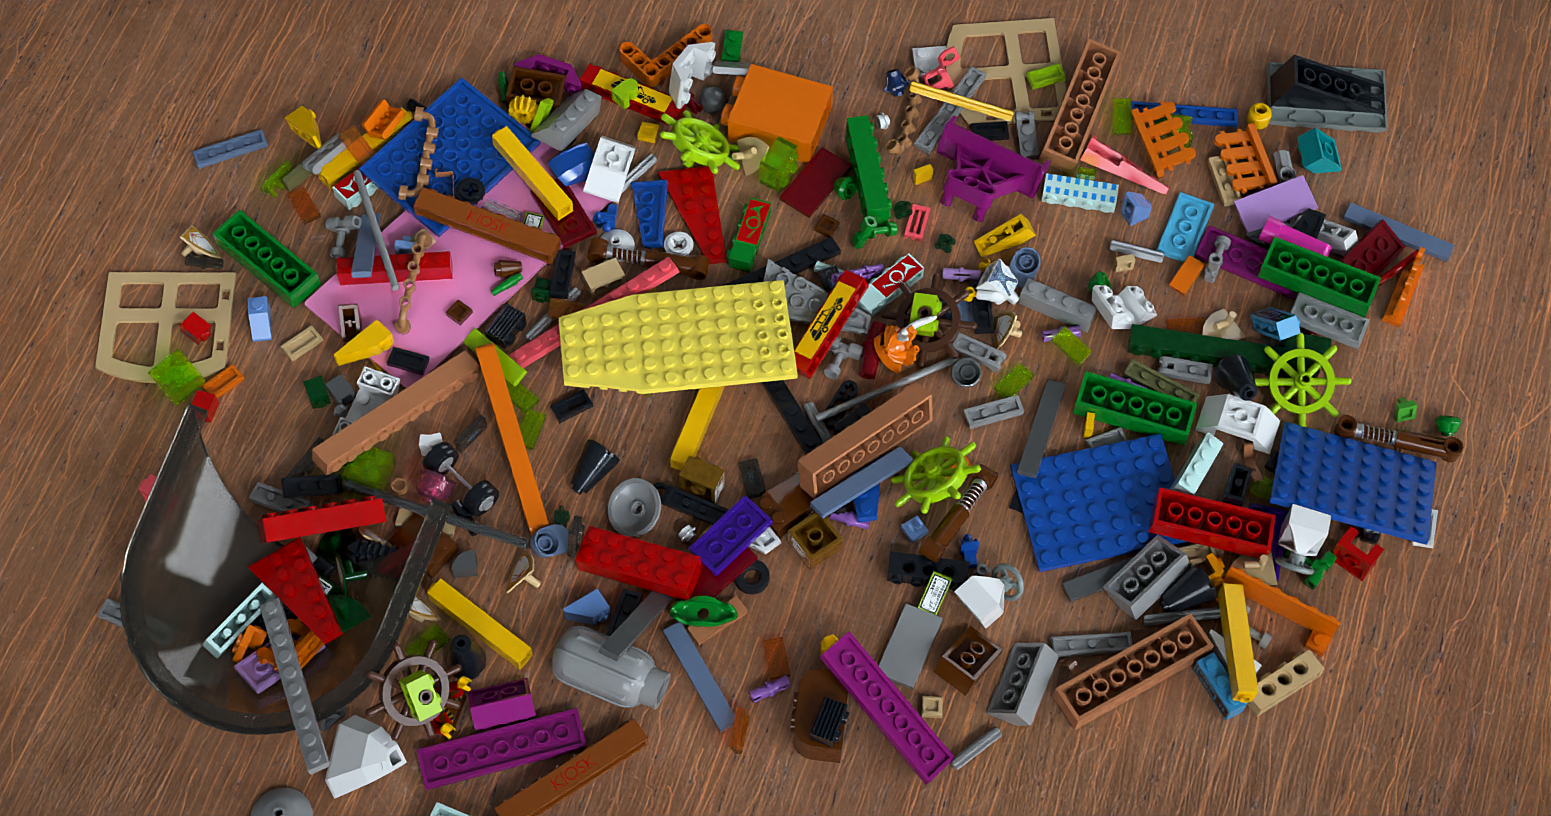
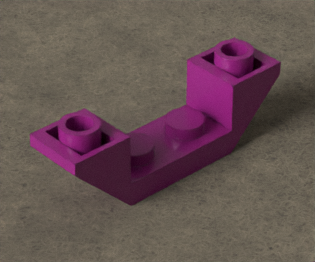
(555, 66)

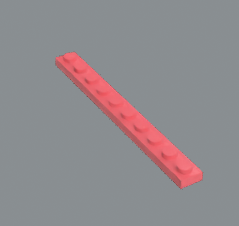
(638, 285)

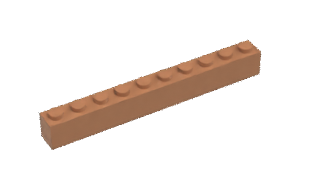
(395, 413)

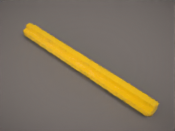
(961, 101)

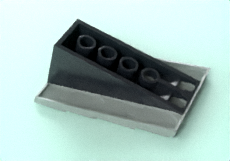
(1326, 96)

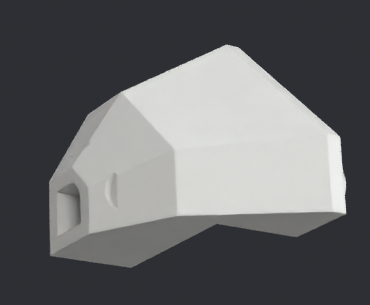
(360, 756)

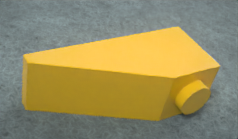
(304, 125)
(1005, 236)
(366, 344)

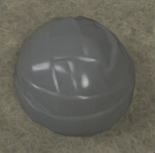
(713, 100)
(966, 372)

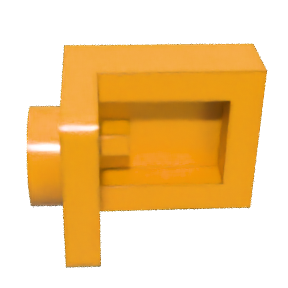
(1216, 566)

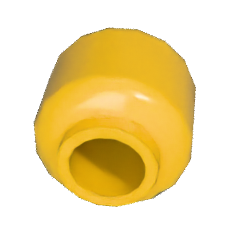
(1259, 115)

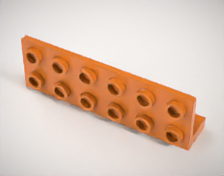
(1271, 597)

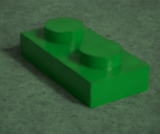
(732, 46)

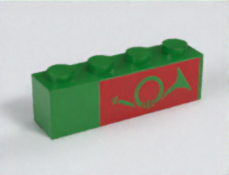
(750, 234)

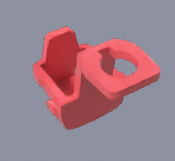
(945, 81)

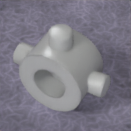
(341, 410)
(982, 570)

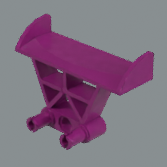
(985, 169)

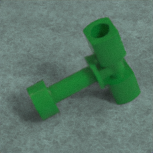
(869, 230)
(1319, 567)

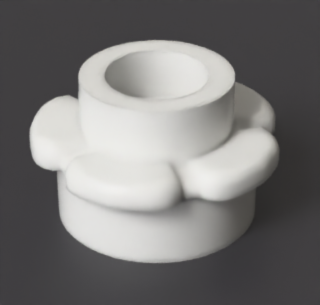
(882, 121)
(687, 534)

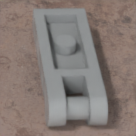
(1026, 135)
(324, 155)
(979, 351)
(1185, 369)

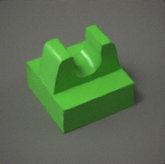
(1405, 410)

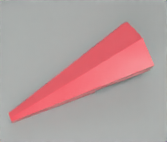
(1113, 162)

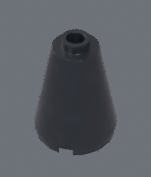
(1236, 377)
(592, 466)
(1188, 591)
(468, 655)

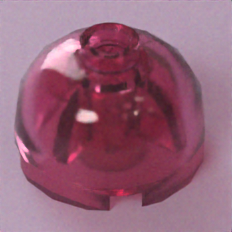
(433, 485)

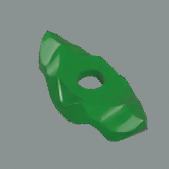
(687, 611)

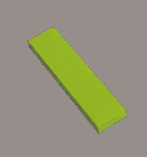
(511, 370)

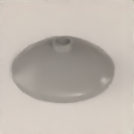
(625, 507)
(282, 799)

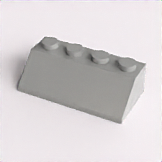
(569, 119)
(1147, 576)
(1023, 683)

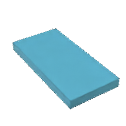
(1185, 227)

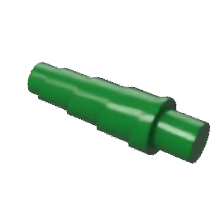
(503, 85)
(508, 283)

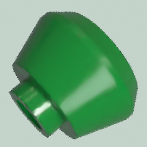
(845, 187)
(1098, 278)
(1448, 424)

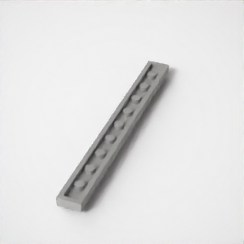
(294, 686)

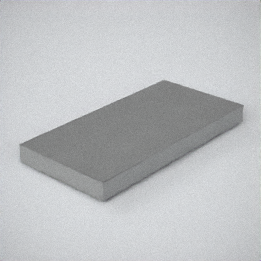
(1329, 320)
(910, 645)

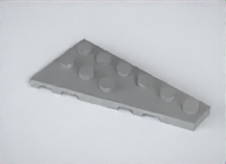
(806, 298)

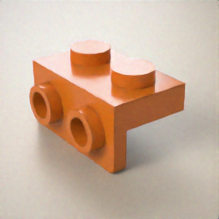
(382, 120)
(253, 638)

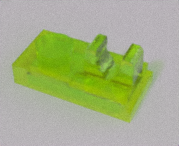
(1121, 116)
(275, 178)

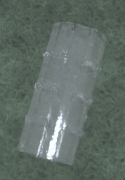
(499, 208)

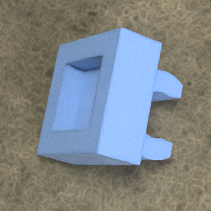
(404, 246)
(914, 529)

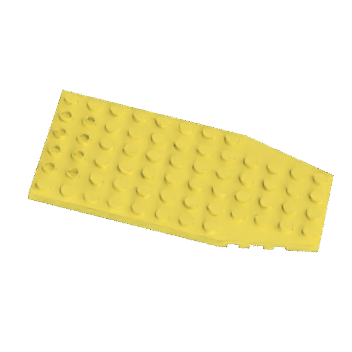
(681, 340)

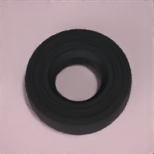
(760, 585)

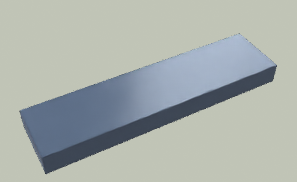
(230, 149)

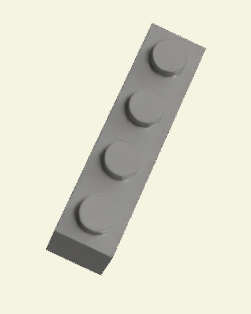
(1057, 305)

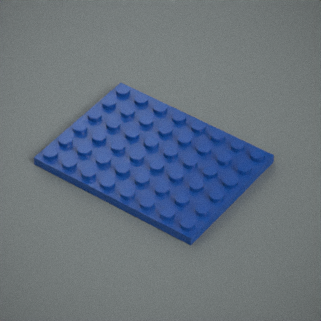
(462, 146)
(1355, 482)
(1093, 501)

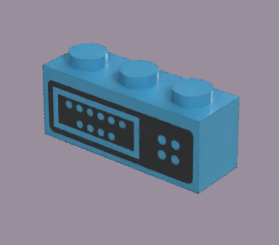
(1275, 323)
(1217, 684)

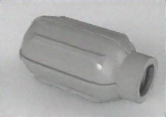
(622, 682)

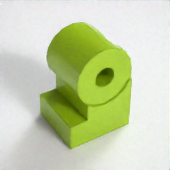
(624, 92)

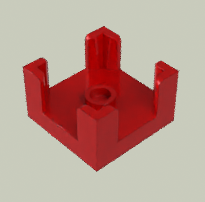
(1354, 559)

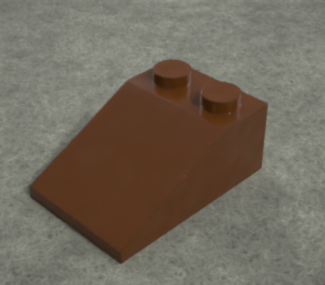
(536, 85)
(785, 505)
(444, 550)
(967, 660)

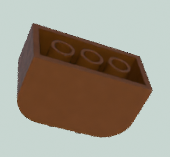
(806, 704)

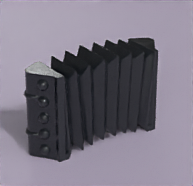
(364, 551)

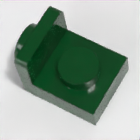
(541, 290)

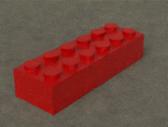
(316, 521)
(1212, 523)
(639, 563)

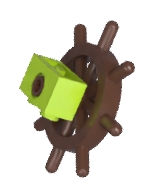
(925, 304)
(416, 689)

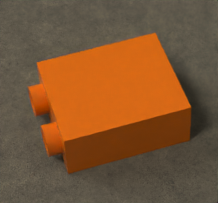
(778, 106)

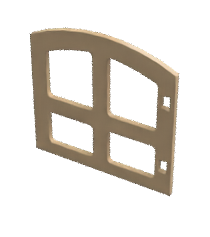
(1015, 69)
(166, 316)

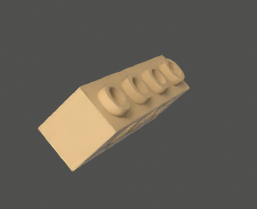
(1305, 662)

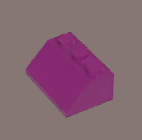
(501, 704)

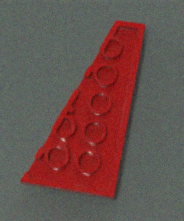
(697, 204)
(296, 583)

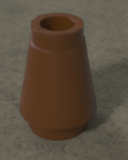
(506, 268)

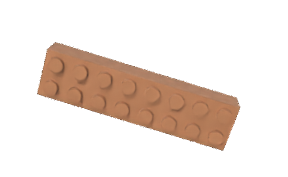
(1079, 106)
(865, 440)
(1132, 671)

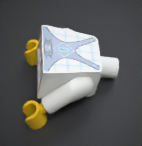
(995, 284)

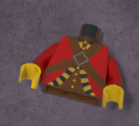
(448, 717)

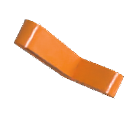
(656, 70)

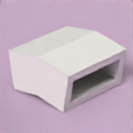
(427, 442)

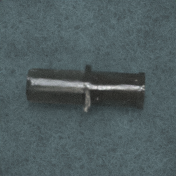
(204, 261)

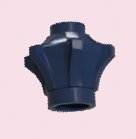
(895, 82)

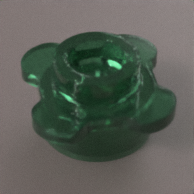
(902, 209)
(945, 238)
(561, 516)

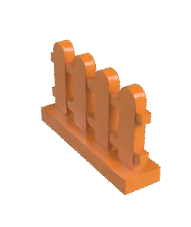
(1164, 145)
(1253, 152)
(1404, 291)
(305, 646)

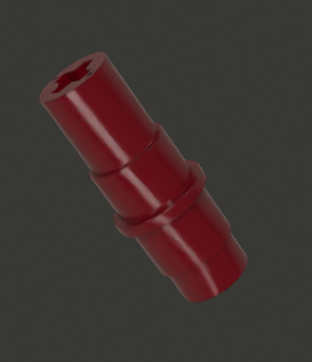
(869, 357)

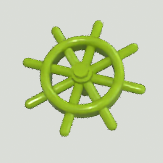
(699, 142)
(1302, 381)
(935, 474)

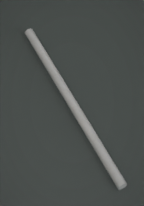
(376, 230)
(884, 389)

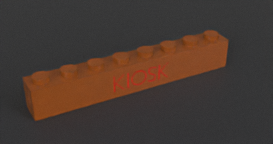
(487, 225)
(576, 772)

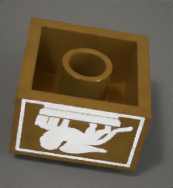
(702, 479)
(814, 540)

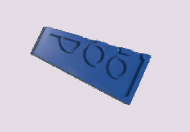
(651, 210)
(867, 504)

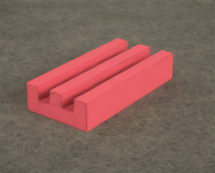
(914, 235)

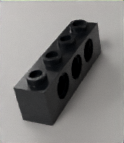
(919, 564)

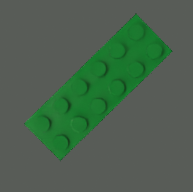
(867, 169)
(266, 259)
(1319, 277)
(1135, 408)

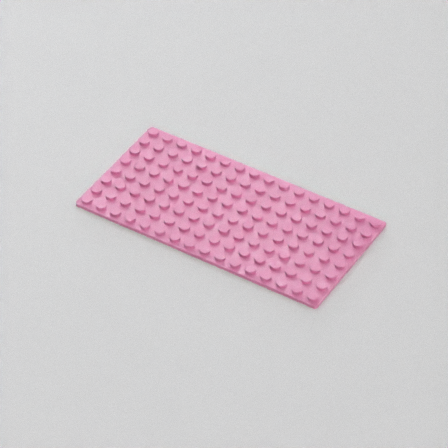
(473, 278)

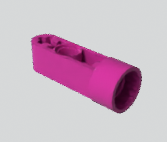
(1276, 228)

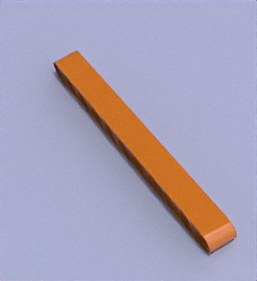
(512, 437)

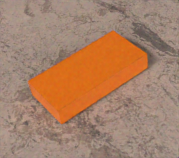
(1186, 275)
(223, 381)

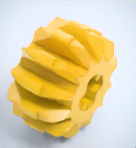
(523, 109)

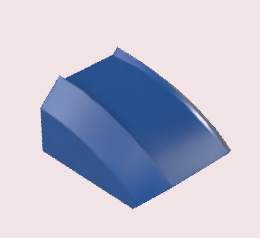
(572, 164)

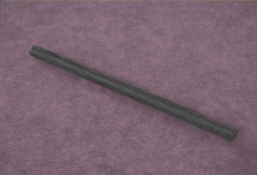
(418, 508)

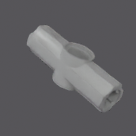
(1283, 166)

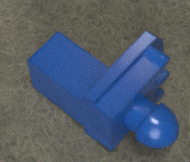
(608, 219)
(969, 550)

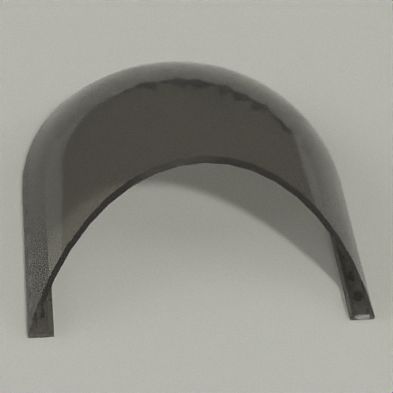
(192, 572)

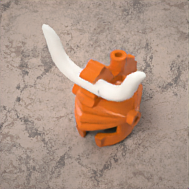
(898, 346)

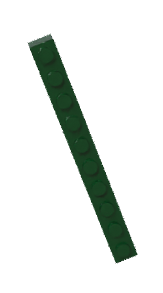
(1205, 349)

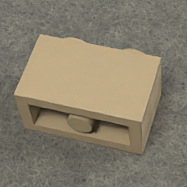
(603, 277)

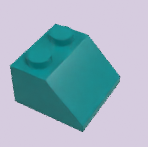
(1318, 152)

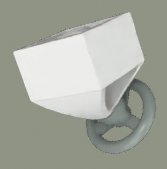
(1303, 535)
(986, 595)

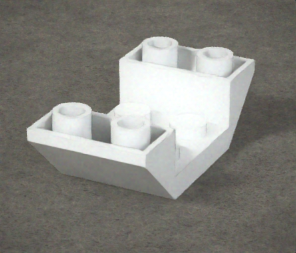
(695, 62)
(609, 169)
(1124, 309)
(373, 391)
(1240, 419)

